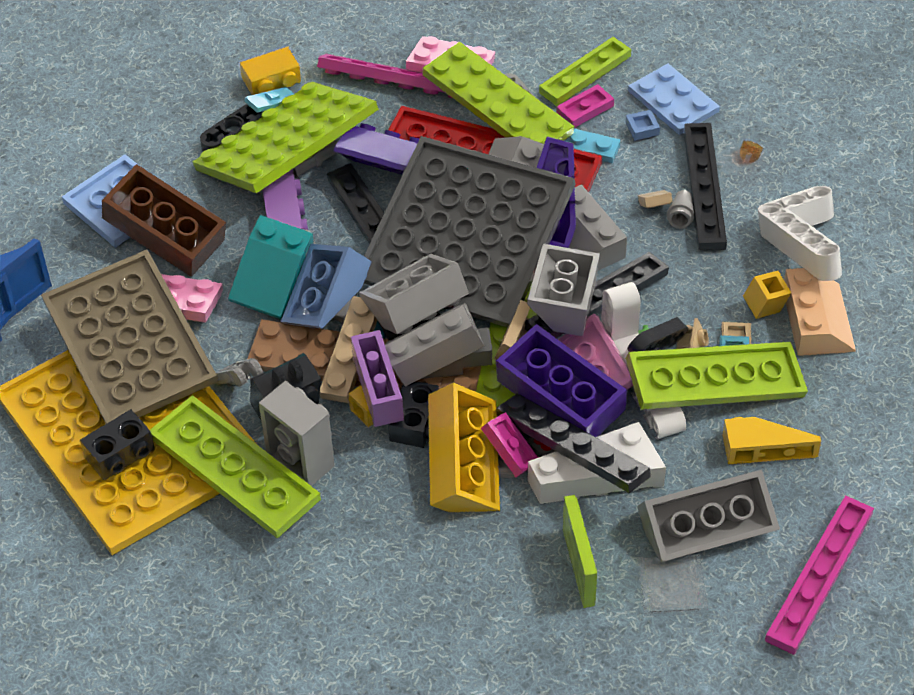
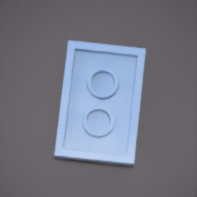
(673, 98)

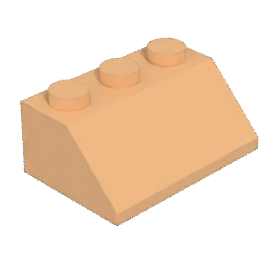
(817, 315)

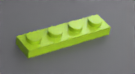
(585, 71)

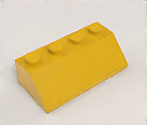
(460, 454)

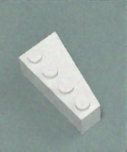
(558, 476)

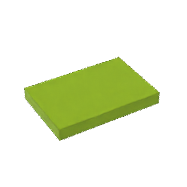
(579, 551)

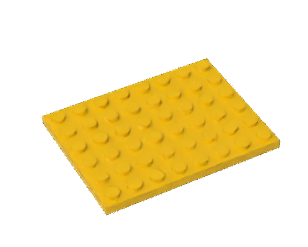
(58, 410)

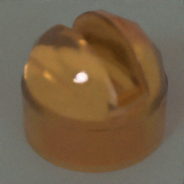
(750, 147)

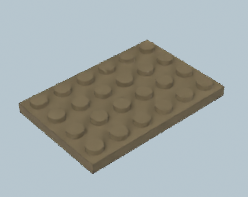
(129, 338)

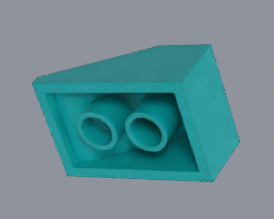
(270, 266)

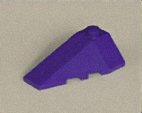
(559, 158)

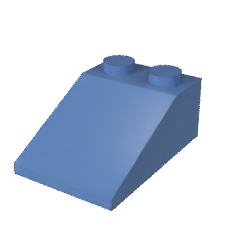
(325, 285)

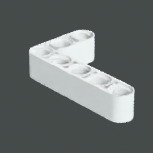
(789, 228)
(621, 321)

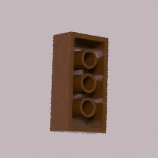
(163, 220)

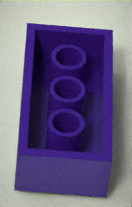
(561, 381)

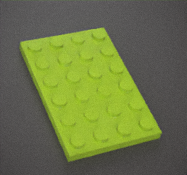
(284, 136)

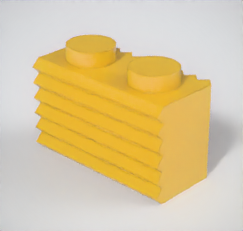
(270, 71)

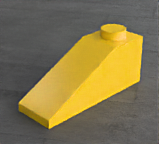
(762, 441)

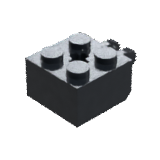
(297, 372)

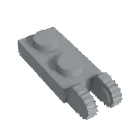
(239, 372)

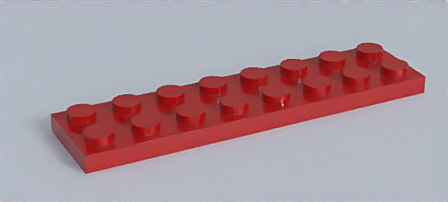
(418, 123)

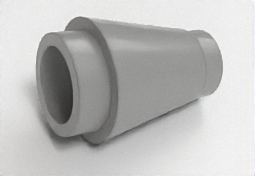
(681, 210)

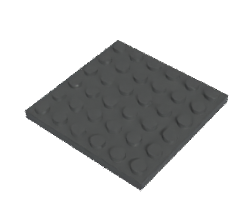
(475, 213)

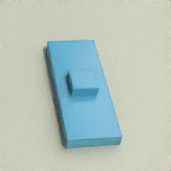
(268, 99)

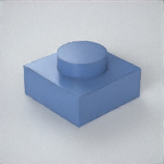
(642, 125)

